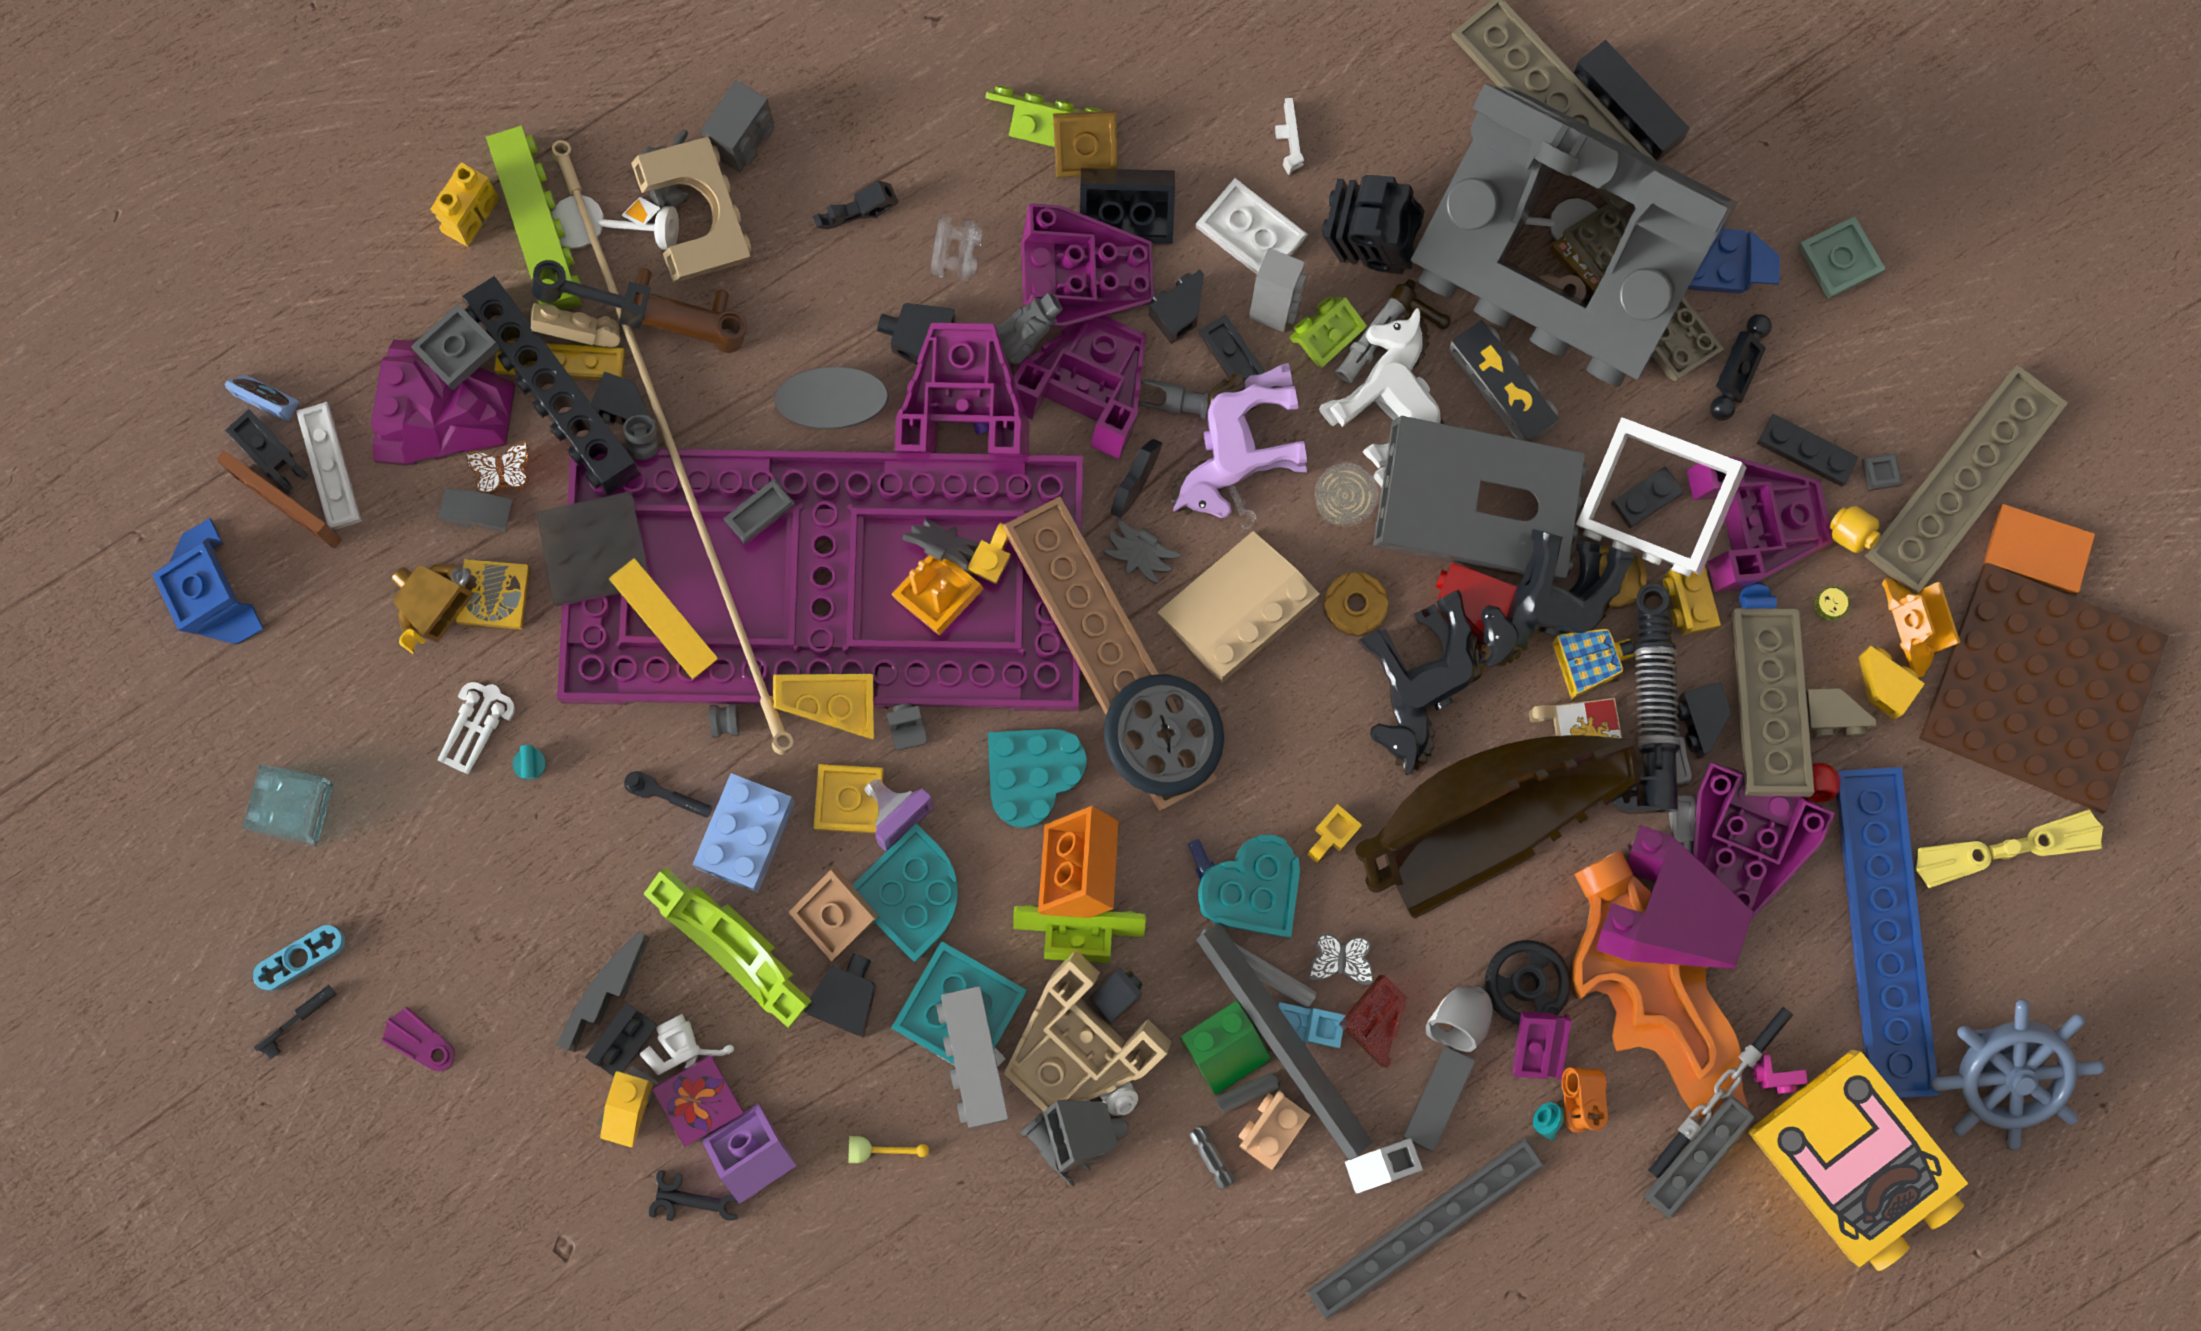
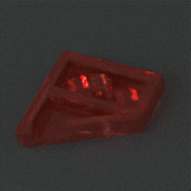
(1376, 1018)

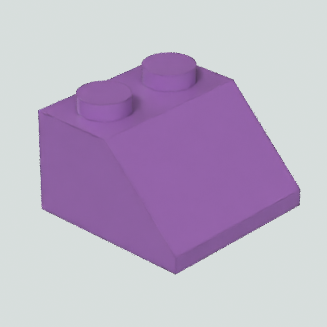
(748, 1153)

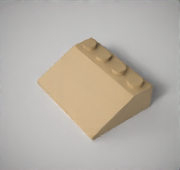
(1238, 606)

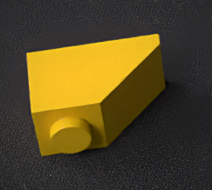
(625, 1108)

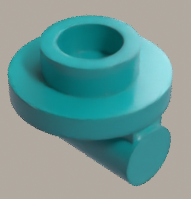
(529, 763)
(1548, 1120)

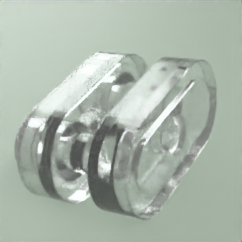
(968, 236)

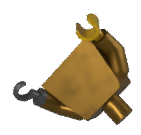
(429, 601)

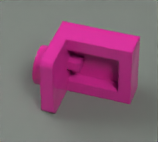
(1784, 1082)

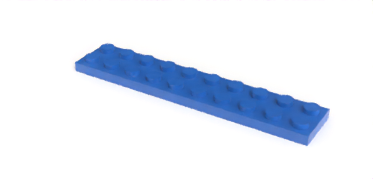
(1886, 930)

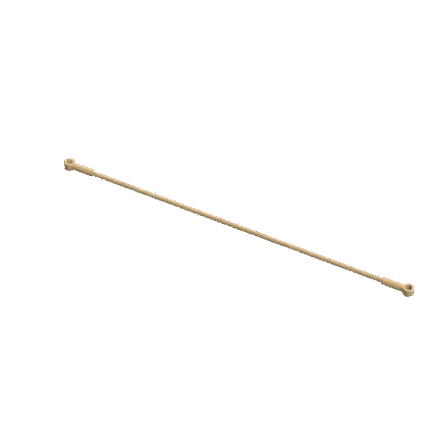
(766, 701)

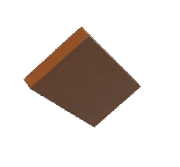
(279, 499)

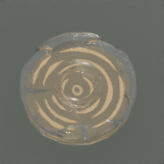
(1346, 494)

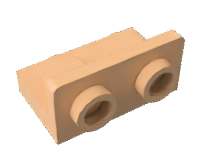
(1273, 1130)

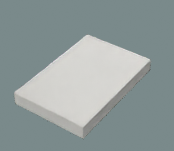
(1249, 226)

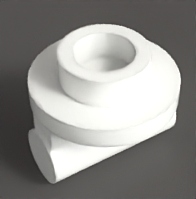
(1121, 1100)

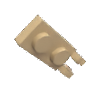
(575, 326)

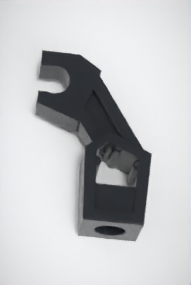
(867, 204)

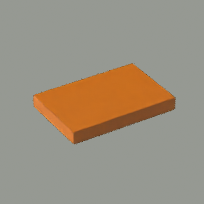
(2039, 549)

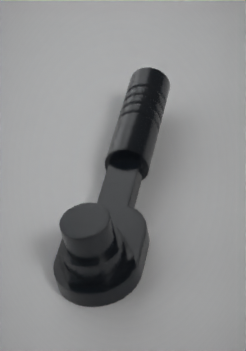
(646, 786)
(269, 1045)

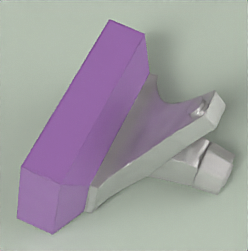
(897, 811)

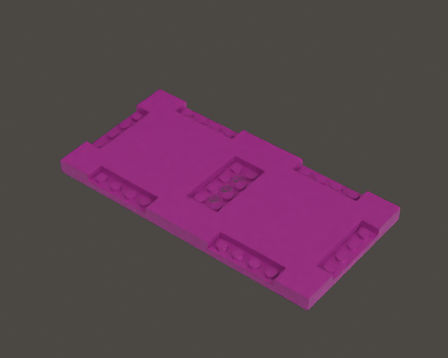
(991, 656)

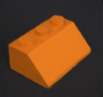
(1079, 864)

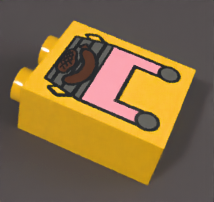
(1860, 1161)

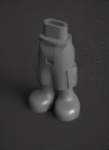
(1028, 326)

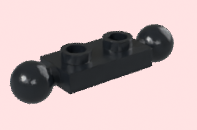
(1740, 367)

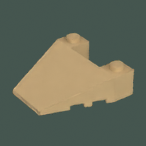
(1072, 1050)

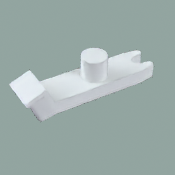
(1290, 131)

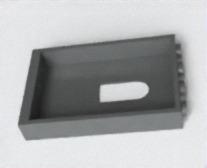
(1434, 493)

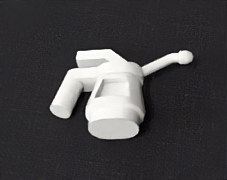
(680, 1044)

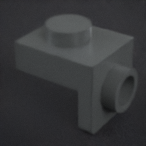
(906, 726)

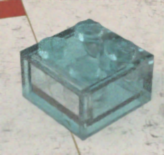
(288, 805)

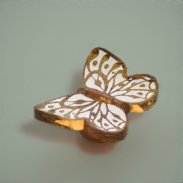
(500, 470)

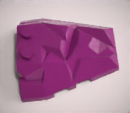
(423, 418)

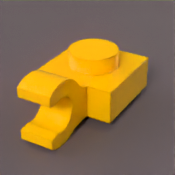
(990, 558)
(1335, 830)

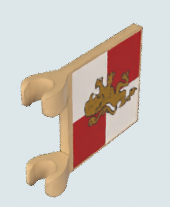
(1581, 718)

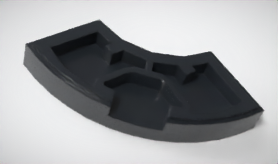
(1136, 478)

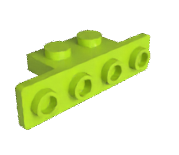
(1031, 115)
(1086, 935)

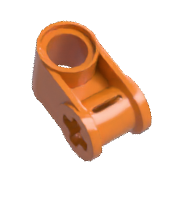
(1585, 1095)

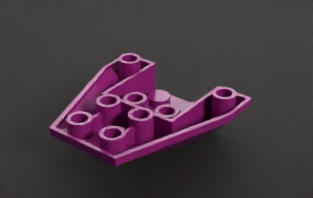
(1084, 264)
(1753, 840)

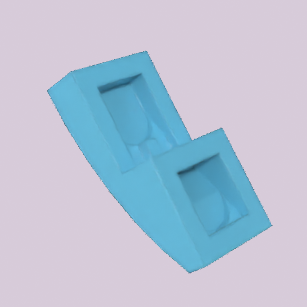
(1314, 1025)

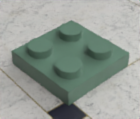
(1841, 257)

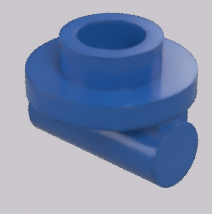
(1757, 597)

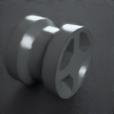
(724, 720)

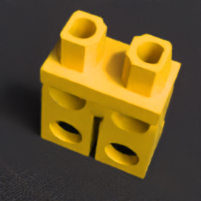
(463, 204)

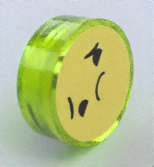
(1832, 603)

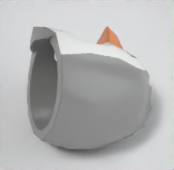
(1469, 1012)

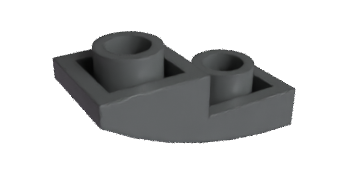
(475, 508)

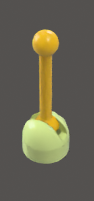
(861, 1149)

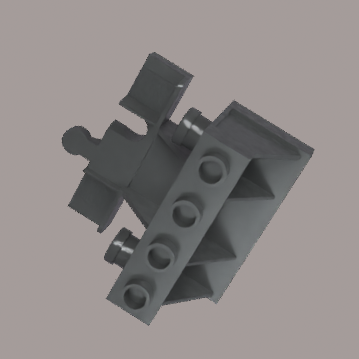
(1494, 192)

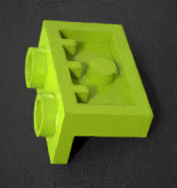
(1328, 329)

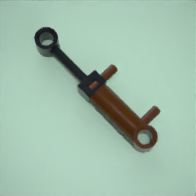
(649, 309)

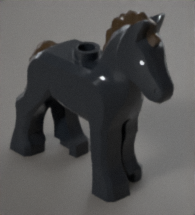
(1551, 607)
(1427, 684)

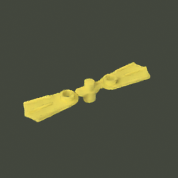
(1953, 861)

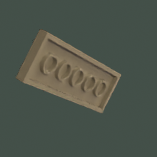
(1772, 702)

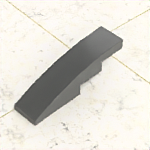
(612, 980)

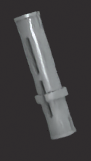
(1362, 351)

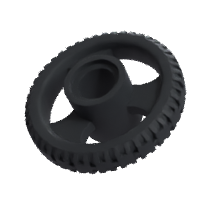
(1538, 956)

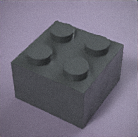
(739, 125)

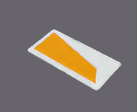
(641, 211)

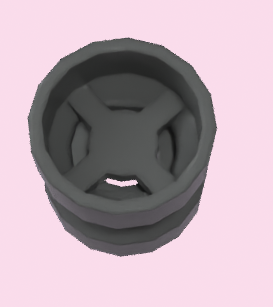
(641, 437)

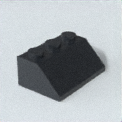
(1131, 200)

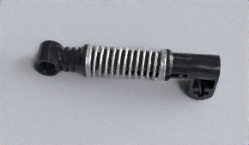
(1657, 708)

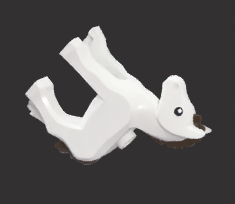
(1390, 382)

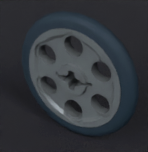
(1133, 762)

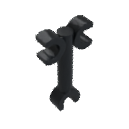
(668, 1195)

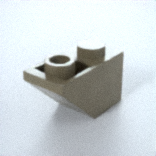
(1836, 712)

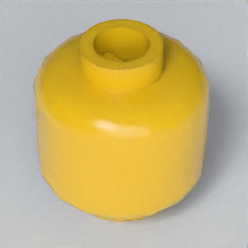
(1855, 529)

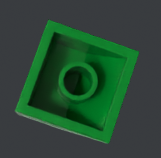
(1225, 1047)

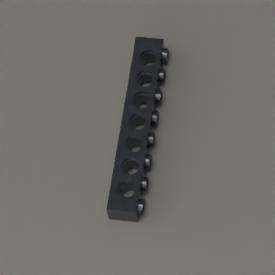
(618, 466)

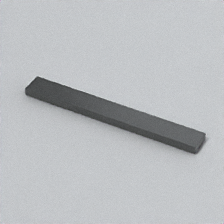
(1284, 1041)
(1425, 1228)

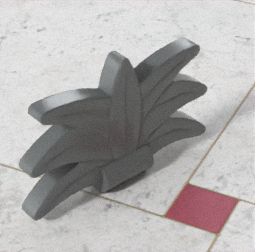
(942, 543)
(1140, 551)

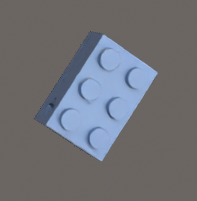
(744, 833)

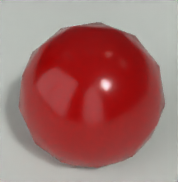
(1826, 783)

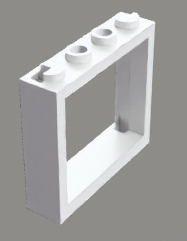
(1651, 552)

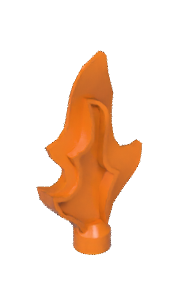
(1654, 1003)

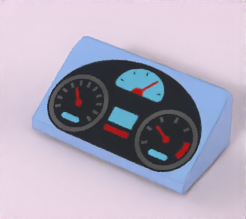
(262, 396)

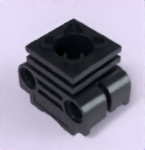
(1373, 223)

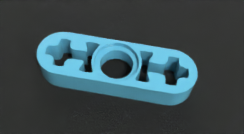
(316, 938)

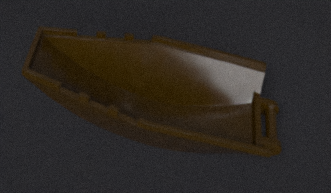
(1491, 813)

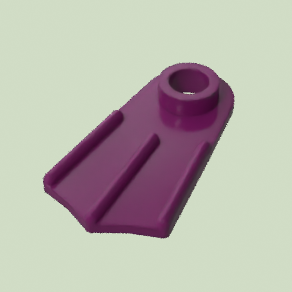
(417, 1040)

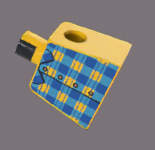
(1590, 659)

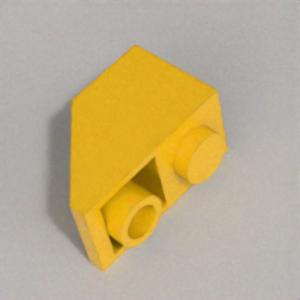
(1887, 683)

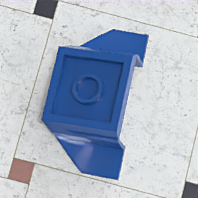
(1736, 263)
(200, 592)

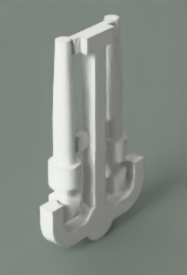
(491, 694)

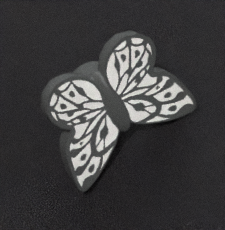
(1341, 959)

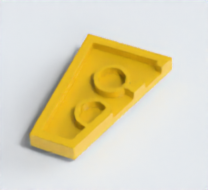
(830, 699)

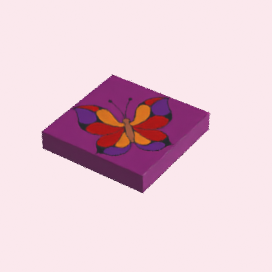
(697, 1100)

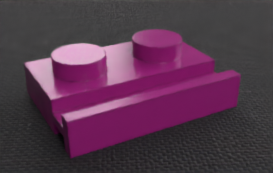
(1541, 1045)

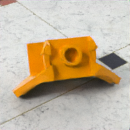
(1922, 622)

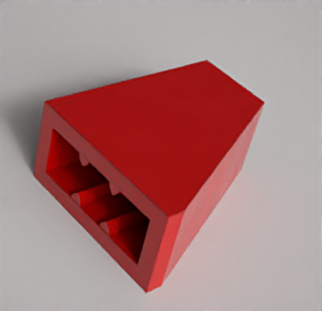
(1477, 592)

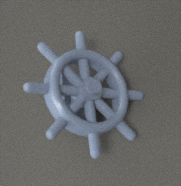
(2014, 1061)

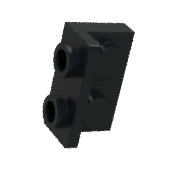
(621, 1040)

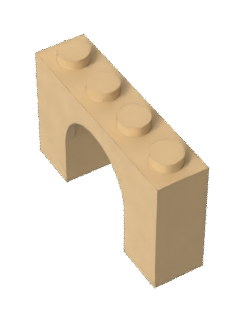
(697, 166)

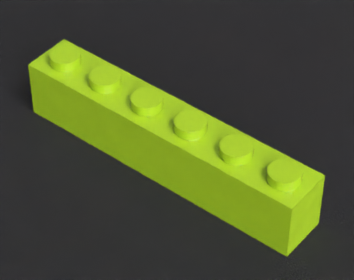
(531, 205)

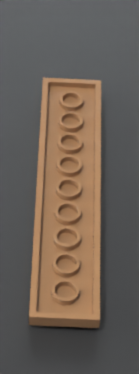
(1089, 617)

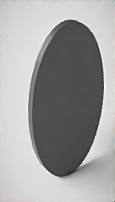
(831, 398)

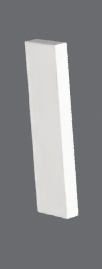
(328, 466)

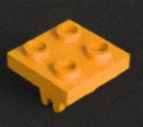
(937, 592)

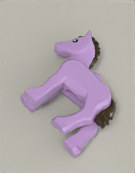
(1233, 443)

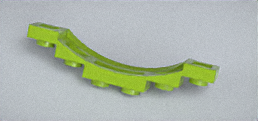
(731, 944)

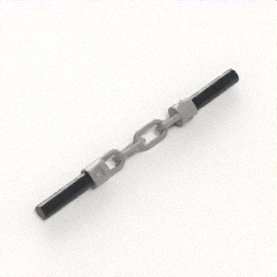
(1690, 1127)

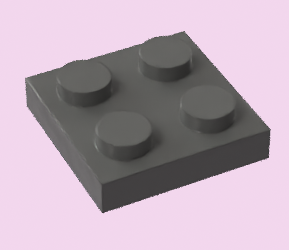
(455, 347)

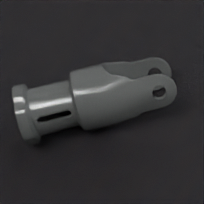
(1179, 399)
(1039, 1135)

